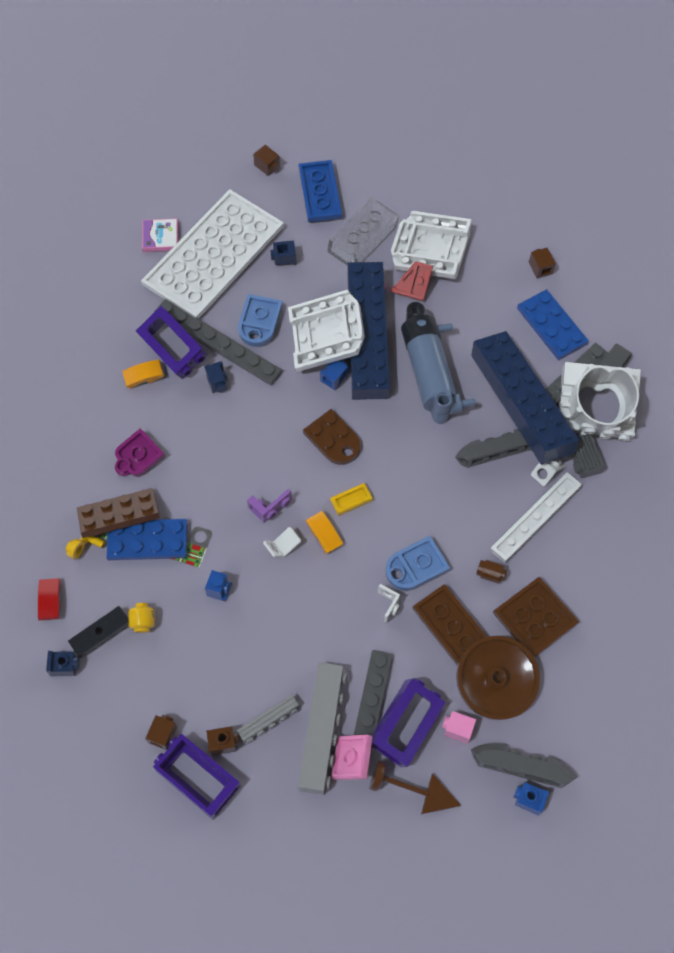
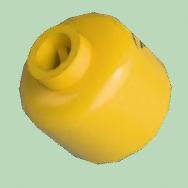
(141, 618)

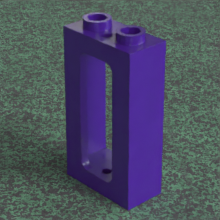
(195, 355)
(394, 713)
(183, 745)

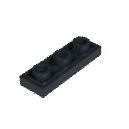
(88, 638)

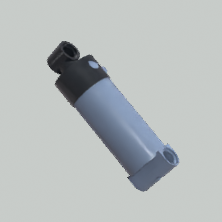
(430, 365)

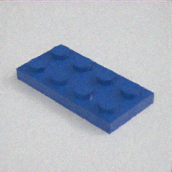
(320, 191)
(552, 324)
(149, 541)

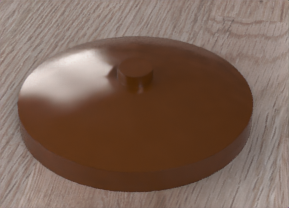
(498, 677)

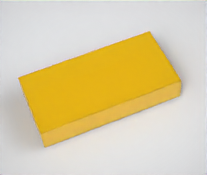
(351, 499)

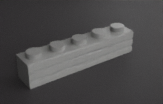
(268, 719)

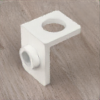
(551, 468)
(283, 544)
(394, 597)

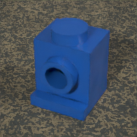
(334, 374)
(218, 586)
(534, 806)

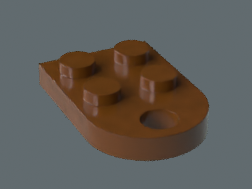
(332, 437)

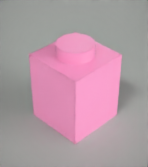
(459, 727)

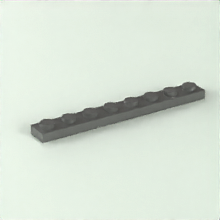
(224, 345)

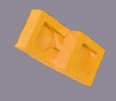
(146, 371)
(324, 532)

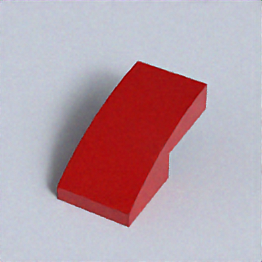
(48, 599)

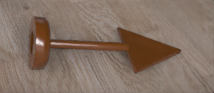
(436, 795)

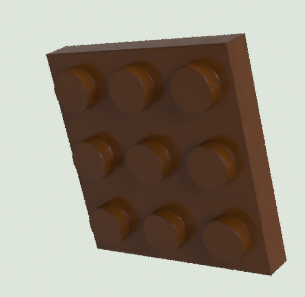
(535, 617)

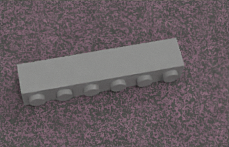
(321, 728)

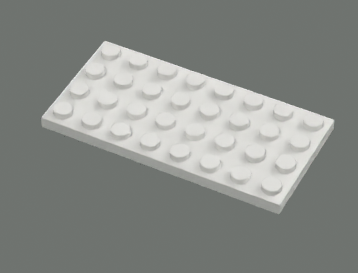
(212, 254)

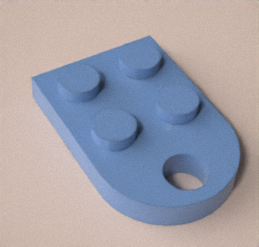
(259, 318)
(417, 564)

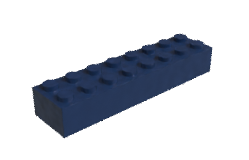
(370, 366)
(524, 398)

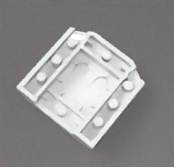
(433, 241)
(326, 330)

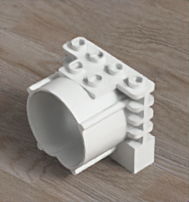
(621, 381)

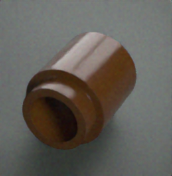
(491, 571)

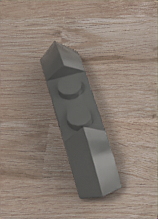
(492, 448)
(513, 763)

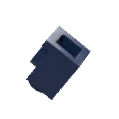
(283, 253)
(216, 377)
(54, 667)

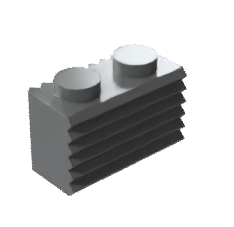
(587, 457)

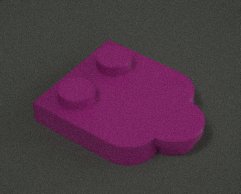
(137, 455)

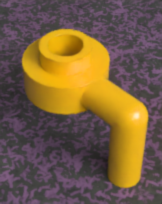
(75, 547)

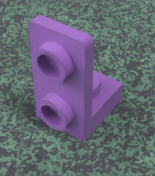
(259, 508)

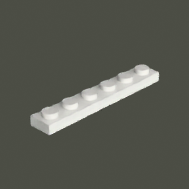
(535, 517)

